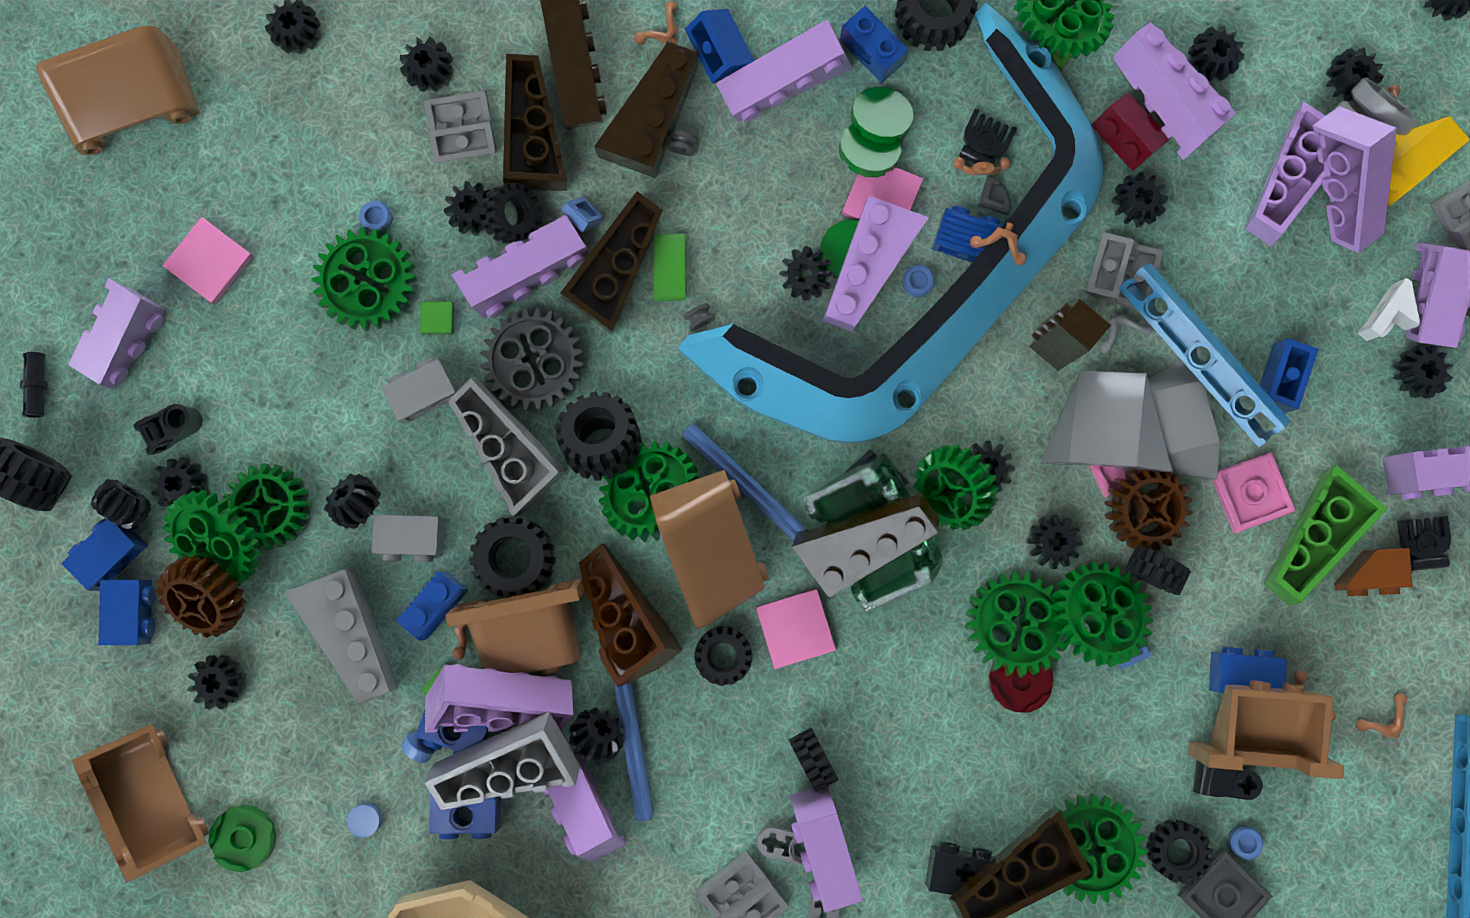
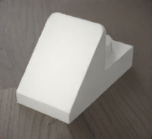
(1395, 307)

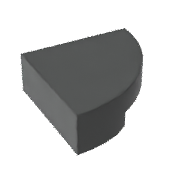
(994, 196)

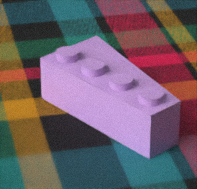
(784, 72)
(1173, 89)
(1358, 175)
(1291, 179)
(874, 252)
(521, 268)
(1428, 470)
(494, 699)

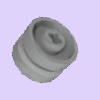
(1381, 106)

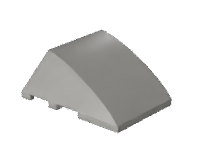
(1185, 422)
(1109, 424)

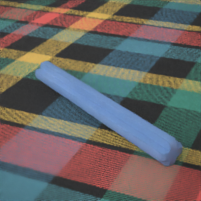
(745, 483)
(634, 752)

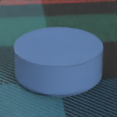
(375, 216)
(918, 281)
(415, 749)
(364, 820)
(1245, 842)

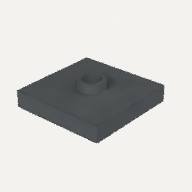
(1225, 890)

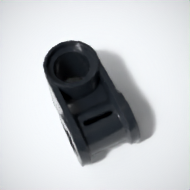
(163, 429)
(1224, 782)

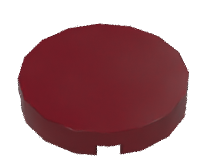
(1010, 689)

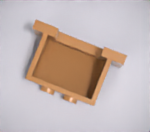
(524, 630)
(1271, 730)

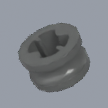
(682, 143)
(699, 316)

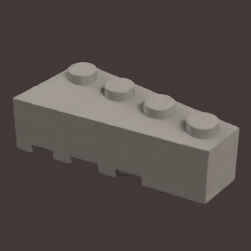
(508, 449)
(346, 632)
(505, 764)

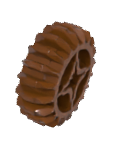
(1128, 524)
(201, 596)

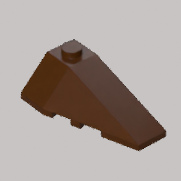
(628, 626)

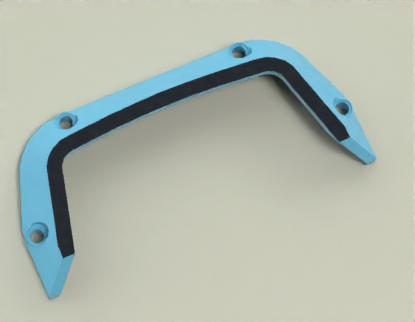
(867, 405)

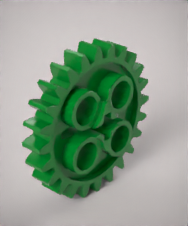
(1075, 30)
(351, 303)
(623, 504)
(212, 530)
(1102, 614)
(990, 616)
(1120, 841)

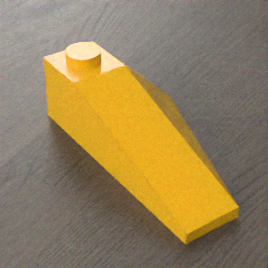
(1422, 153)

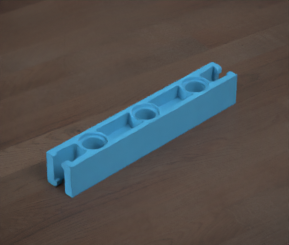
(1223, 373)
(1459, 842)

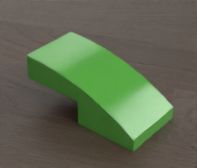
(669, 267)

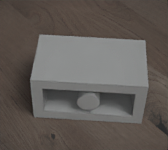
(420, 390)
(408, 536)

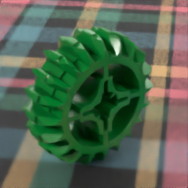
(949, 479)
(266, 493)

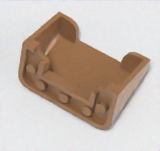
(117, 86)
(708, 546)
(139, 802)

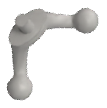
(1146, 330)

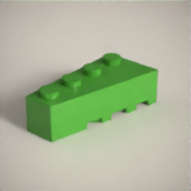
(1325, 531)

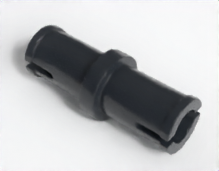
(33, 385)

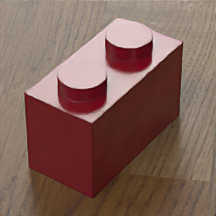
(1130, 131)

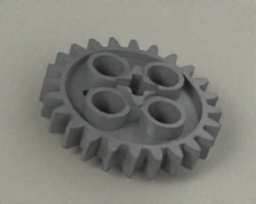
(558, 348)

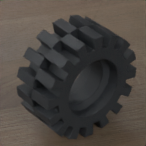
(496, 216)
(1158, 570)
(718, 675)
(813, 760)
(1198, 856)

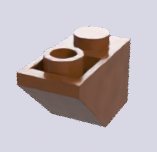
(1379, 570)

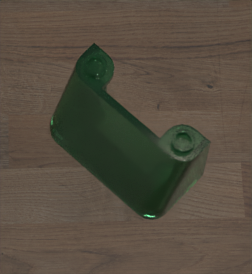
(866, 490)

